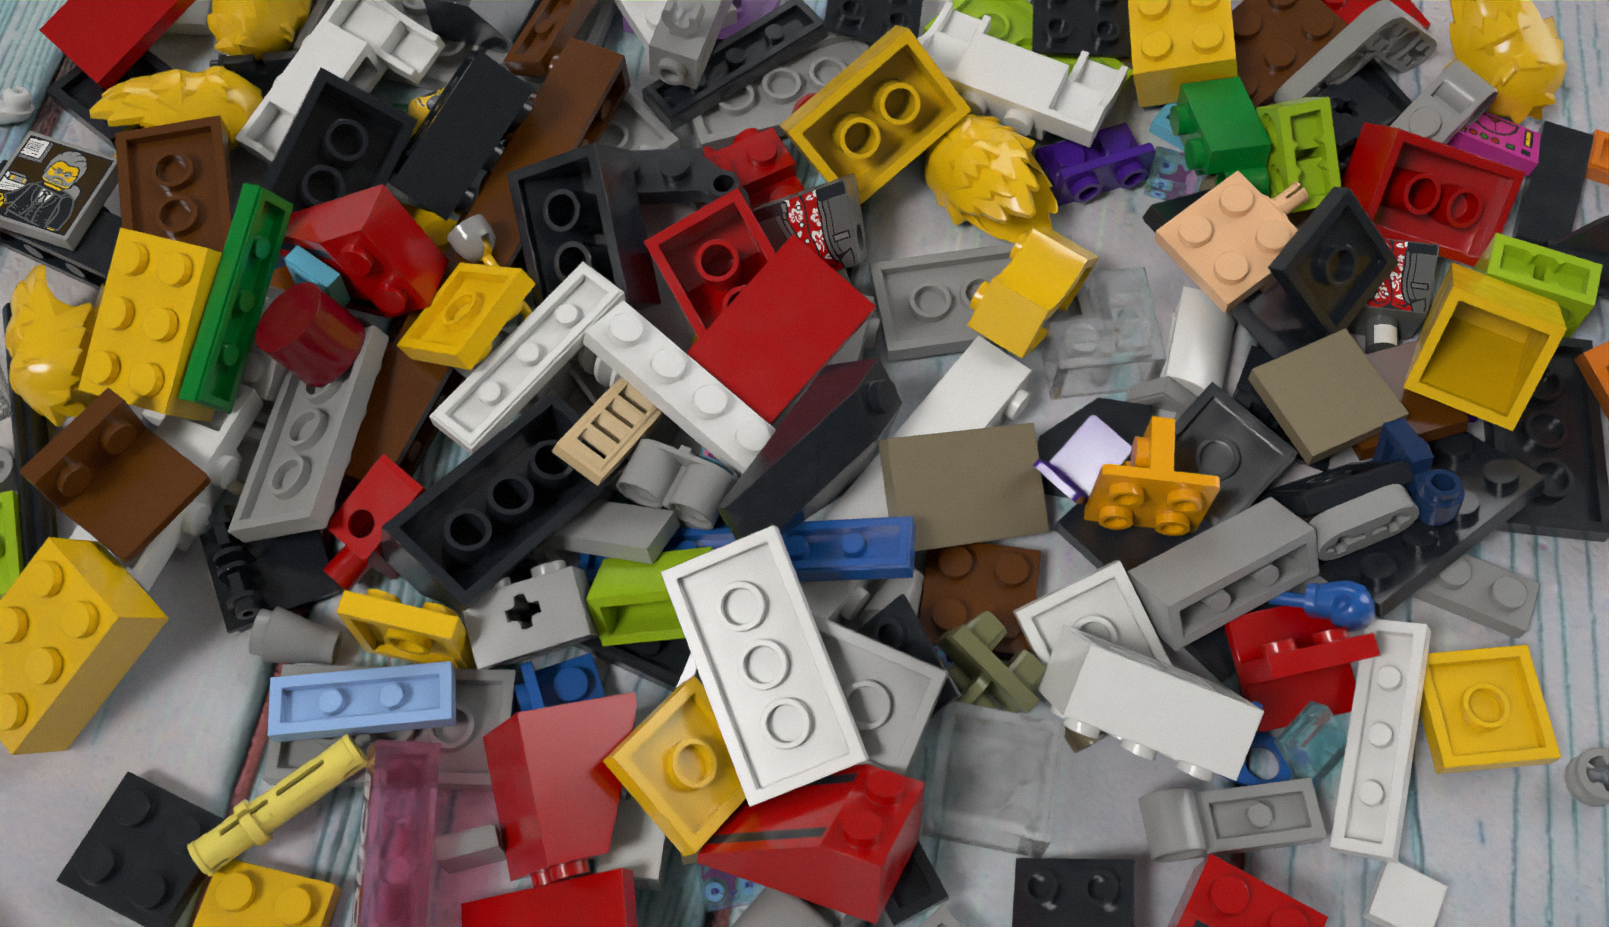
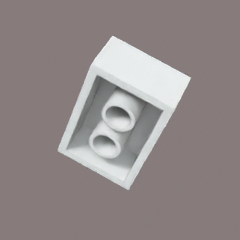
(1148, 705)

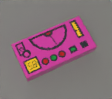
(1500, 142)

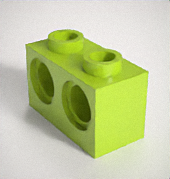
(1301, 148)
(1545, 272)

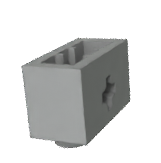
(565, 620)

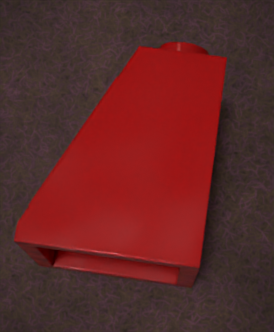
(554, 788)

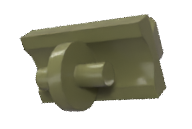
(981, 675)

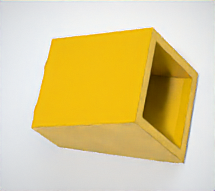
(1484, 346)

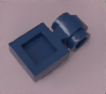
(1435, 492)

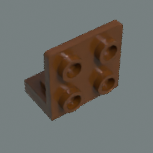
(115, 477)

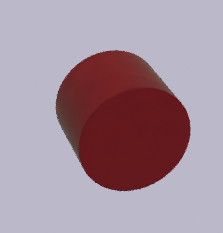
(310, 334)

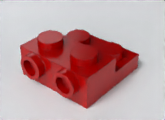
(761, 165)

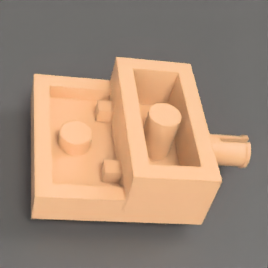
(1231, 238)

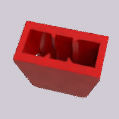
(359, 522)

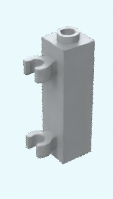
(686, 40)

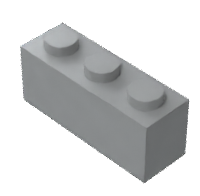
(1225, 572)

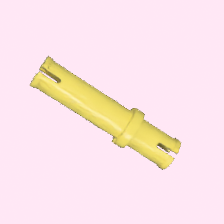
(257, 819)

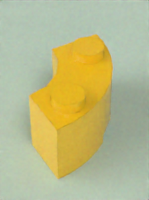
(1038, 281)

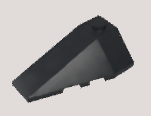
(815, 449)

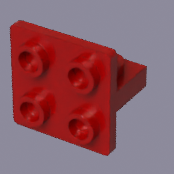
(1295, 660)

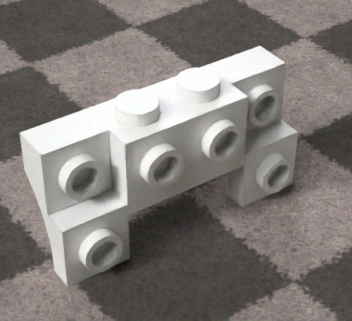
(354, 43)
(1021, 85)
(212, 449)

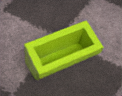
(633, 601)

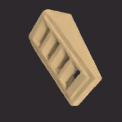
(611, 427)

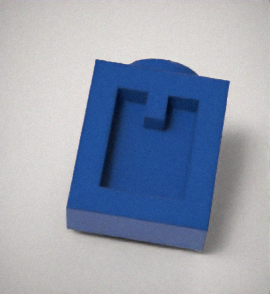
(559, 683)

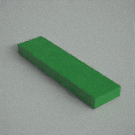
(236, 299)

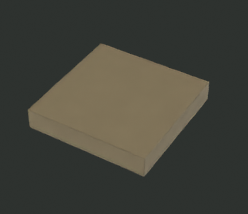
(1326, 396)

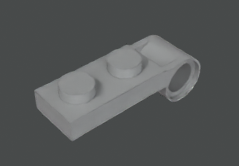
(1448, 104)
(1230, 820)

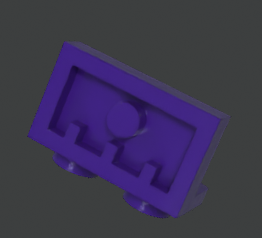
(1084, 172)

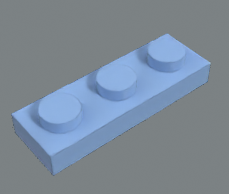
(362, 701)

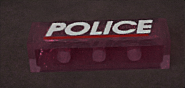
(396, 834)

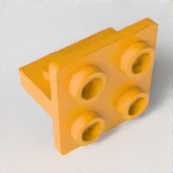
(1148, 488)

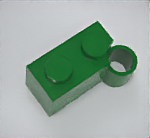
(1221, 131)

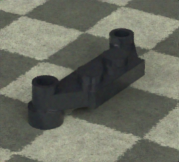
(680, 177)

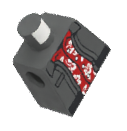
(823, 218)
(1401, 299)

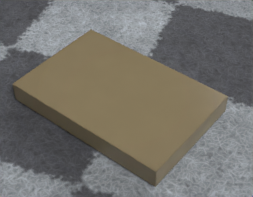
(966, 484)

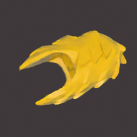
(256, 25)
(1511, 51)
(181, 97)
(989, 178)
(49, 348)

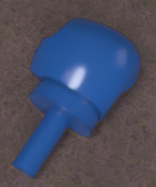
(1341, 602)

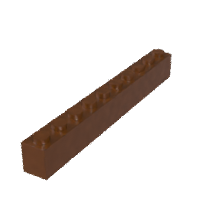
(567, 113)

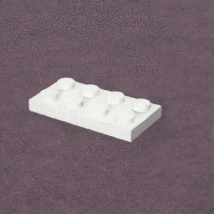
(764, 666)

